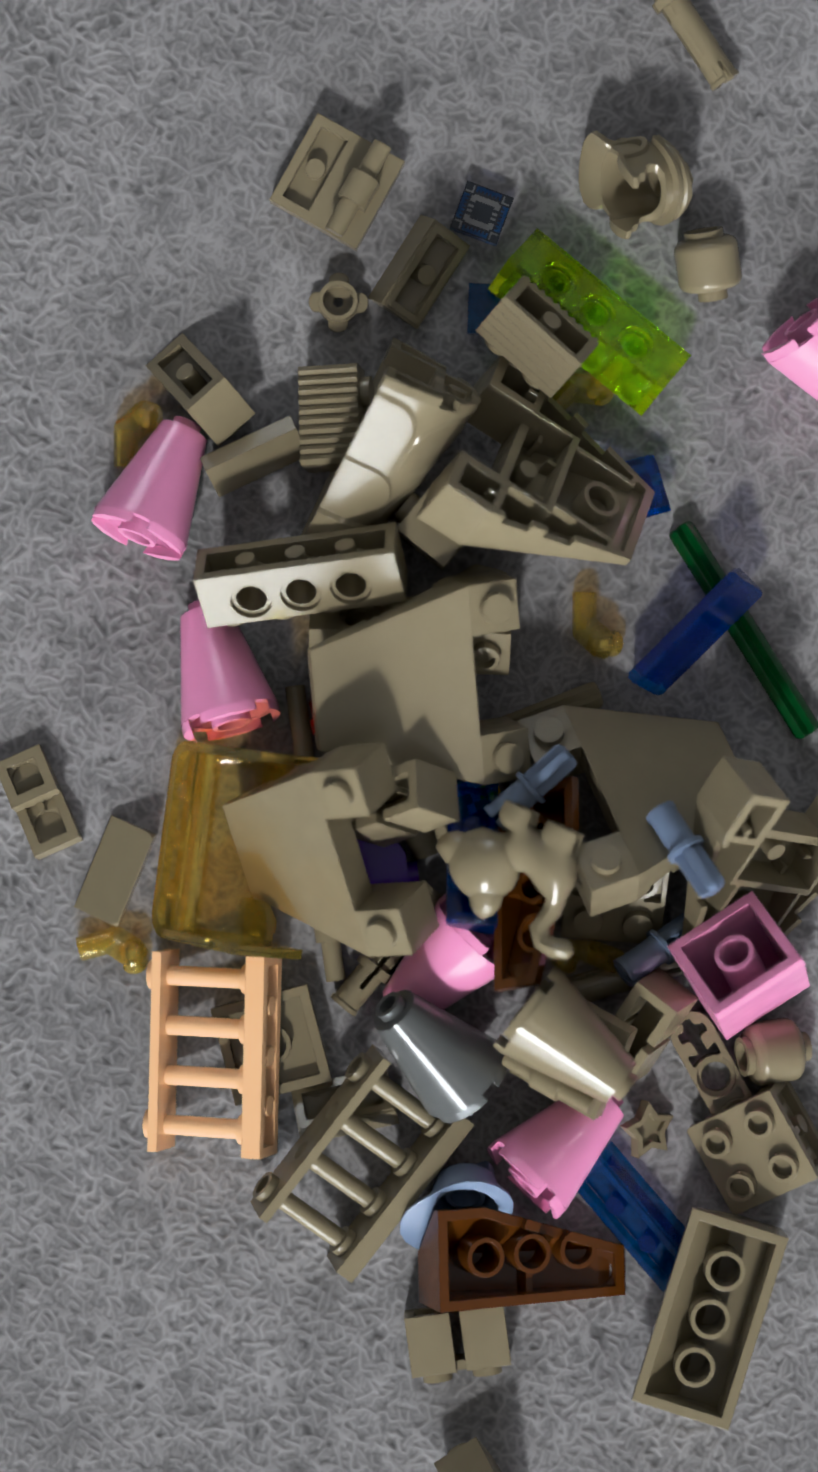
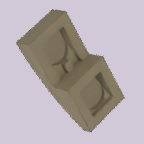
(39, 802)

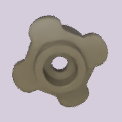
(338, 288)

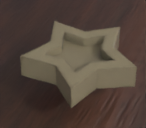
(647, 1129)

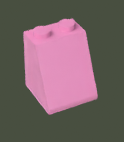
(740, 965)

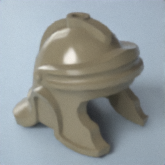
(634, 180)

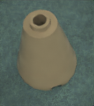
(568, 1041)

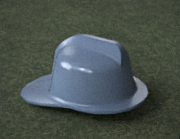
(455, 1187)

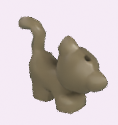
(490, 862)

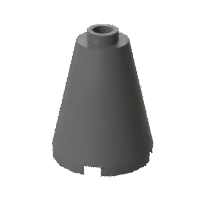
(439, 1055)

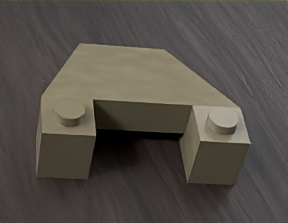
(548, 484)
(414, 681)
(632, 769)
(754, 845)
(307, 860)

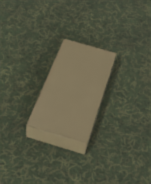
(253, 456)

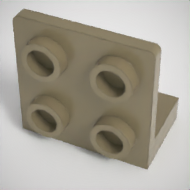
(758, 1147)

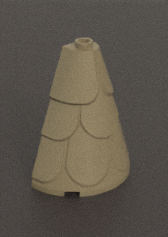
(400, 439)

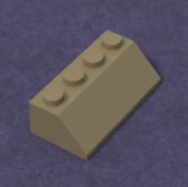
(710, 1316)

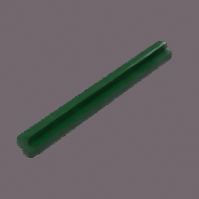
(747, 635)

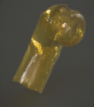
(118, 944)

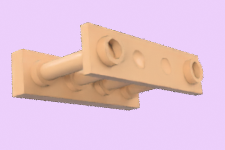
(256, 1030)

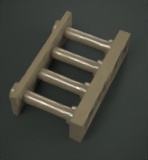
(381, 1206)

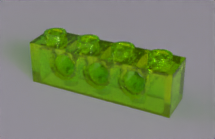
(632, 352)

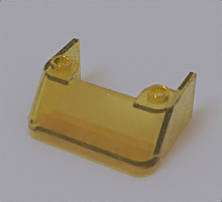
(199, 877)

